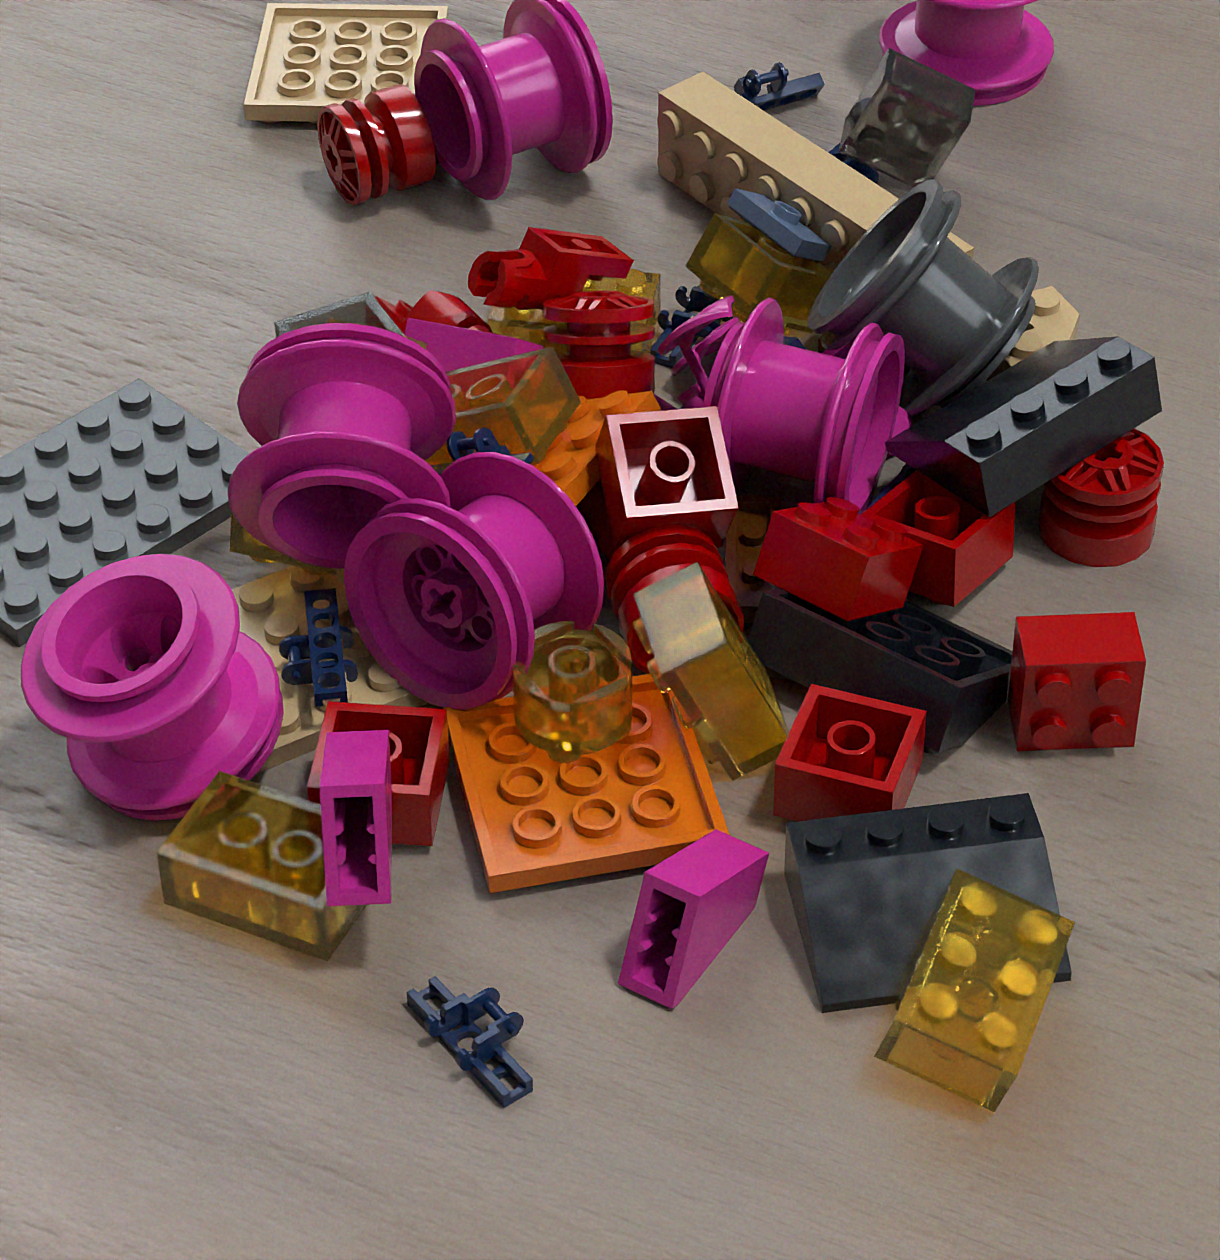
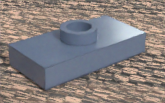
(779, 224)

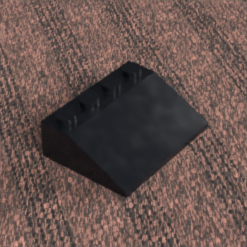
(1033, 420)
(888, 656)
(874, 879)

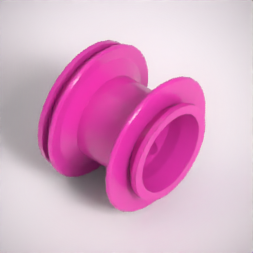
(976, 42)
(514, 95)
(805, 408)
(340, 435)
(461, 588)
(152, 684)

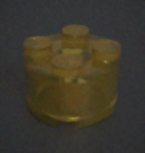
(574, 691)

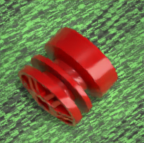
(376, 144)
(600, 339)
(1105, 504)
(653, 557)

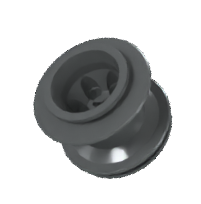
(932, 294)

